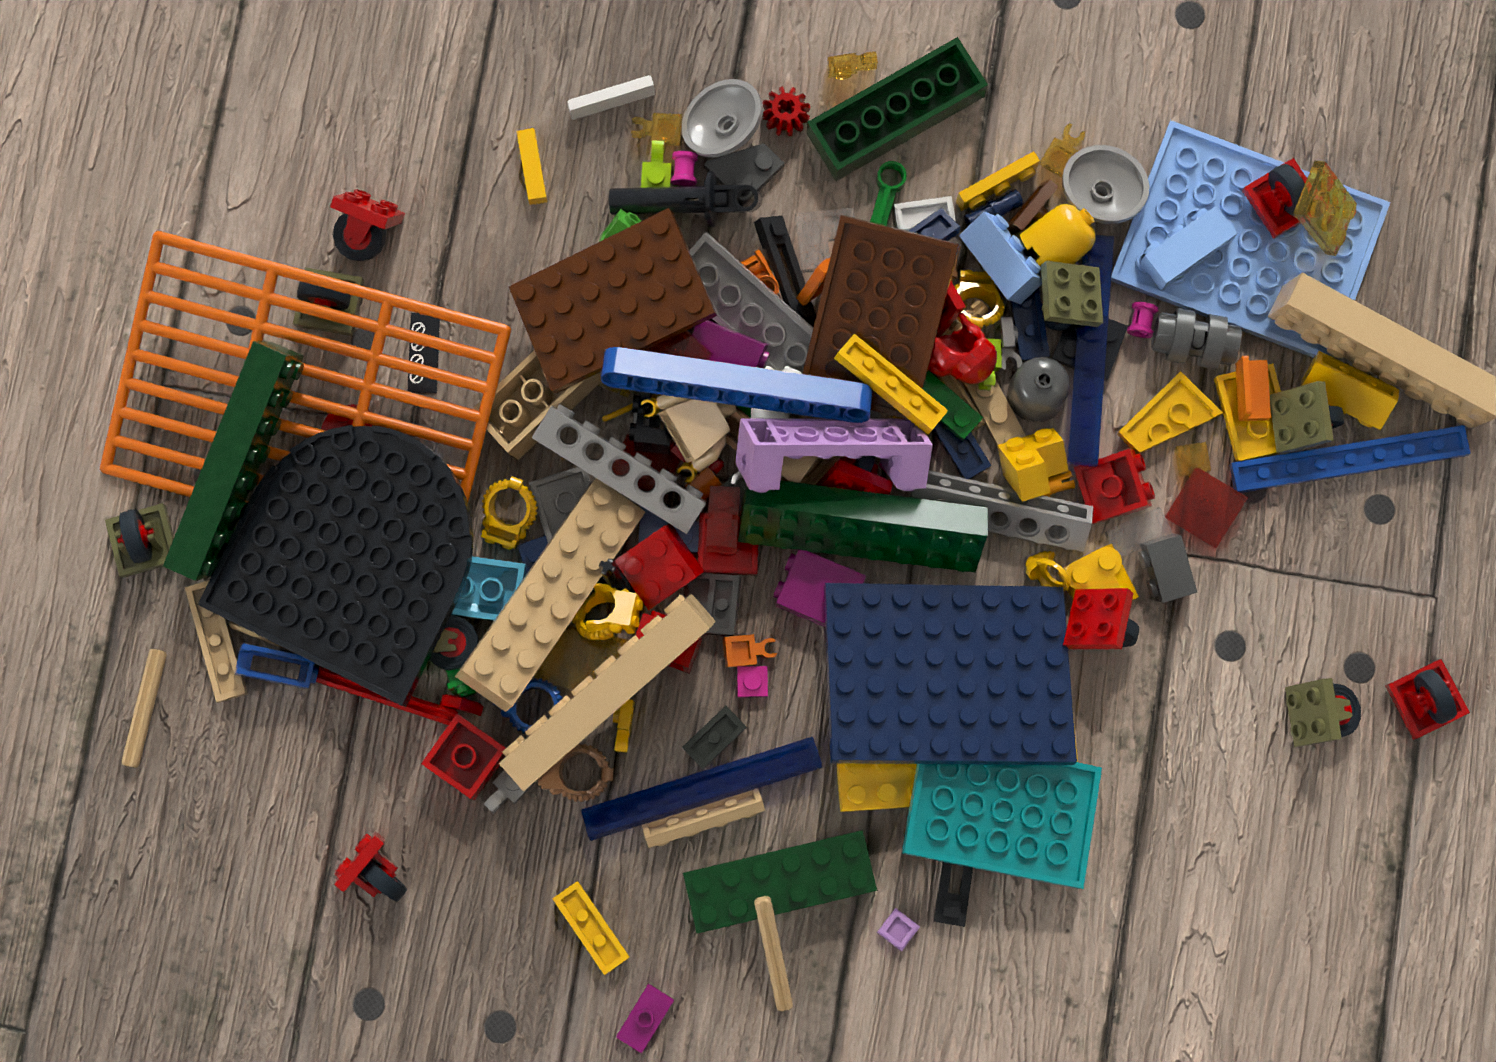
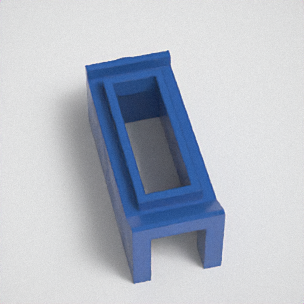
(307, 673)

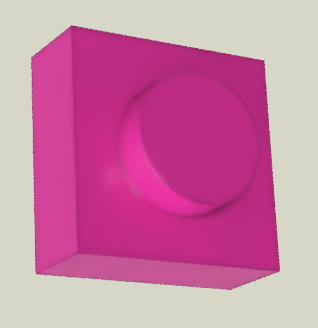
(752, 681)

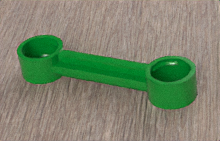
(887, 193)

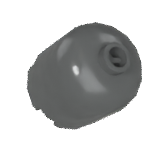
(1038, 401)

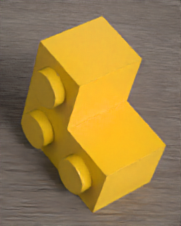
(1031, 460)

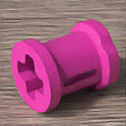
(684, 168)
(1142, 319)

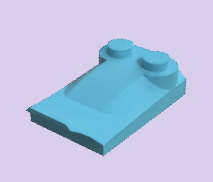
(488, 588)

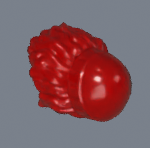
(964, 354)

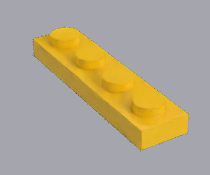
(891, 384)

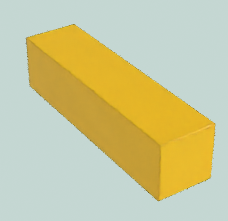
(531, 166)

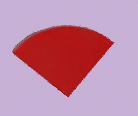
(461, 704)

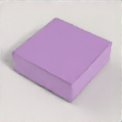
(898, 929)

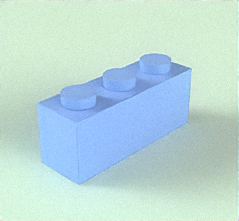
(1187, 247)
(1002, 257)

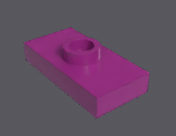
(645, 1018)

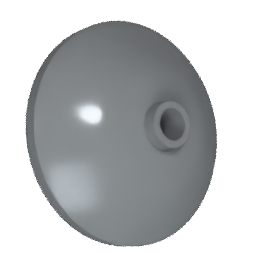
(722, 118)
(1107, 172)

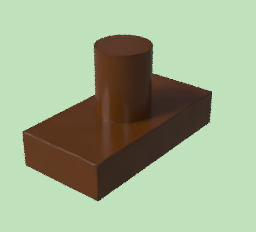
(1033, 207)

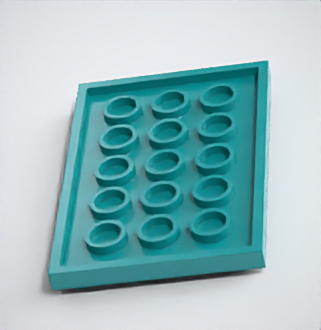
(1006, 818)

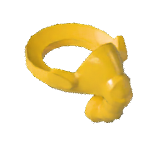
(1037, 569)

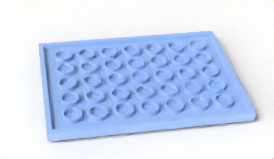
(1248, 273)

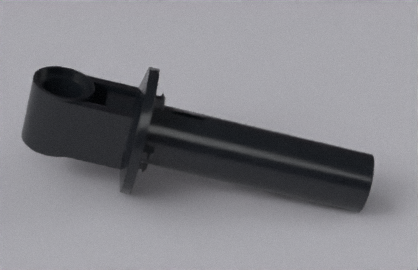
(711, 199)

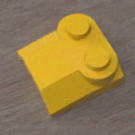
(1098, 571)

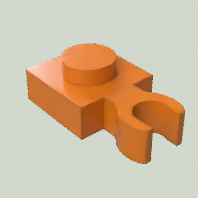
(744, 651)

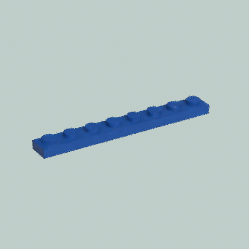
(1350, 459)

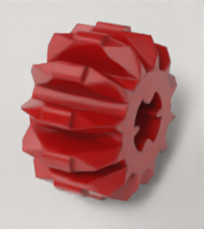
(787, 102)

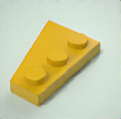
(1170, 413)

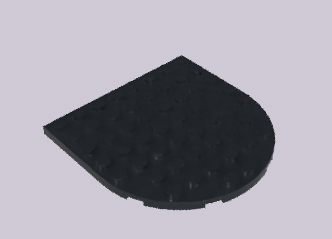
(350, 556)

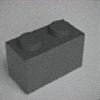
(1167, 568)

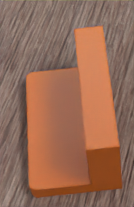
(1252, 389)

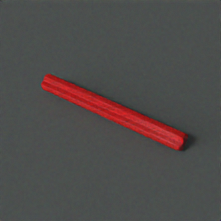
(415, 705)

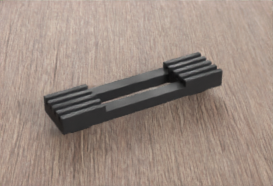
(772, 235)
(953, 907)

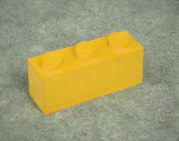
(1353, 390)

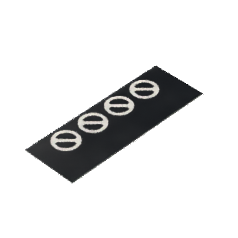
(423, 354)

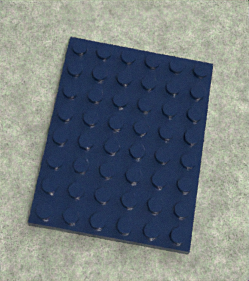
(948, 674)

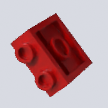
(1115, 485)

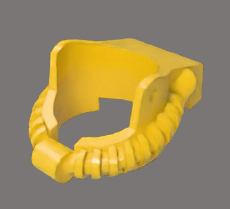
(980, 286)
(499, 531)
(623, 616)

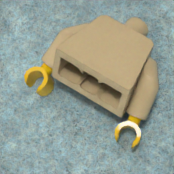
(695, 427)

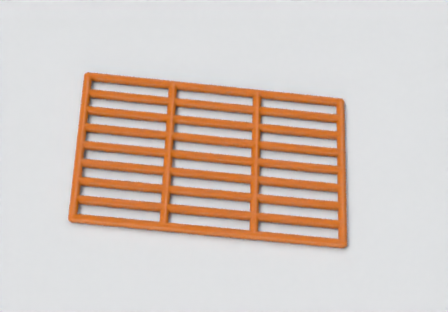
(260, 327)

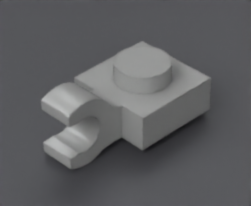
(1009, 336)
(506, 789)

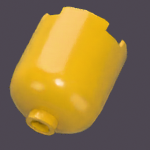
(1061, 235)

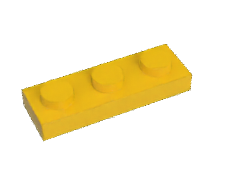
(998, 182)
(591, 927)

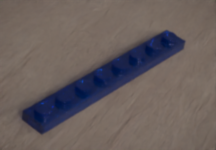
(1090, 366)
(701, 788)

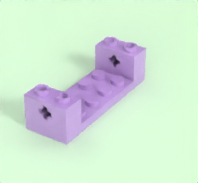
(897, 442)

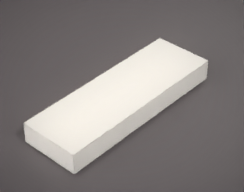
(611, 97)

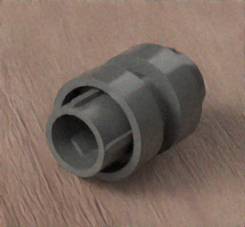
(1210, 341)

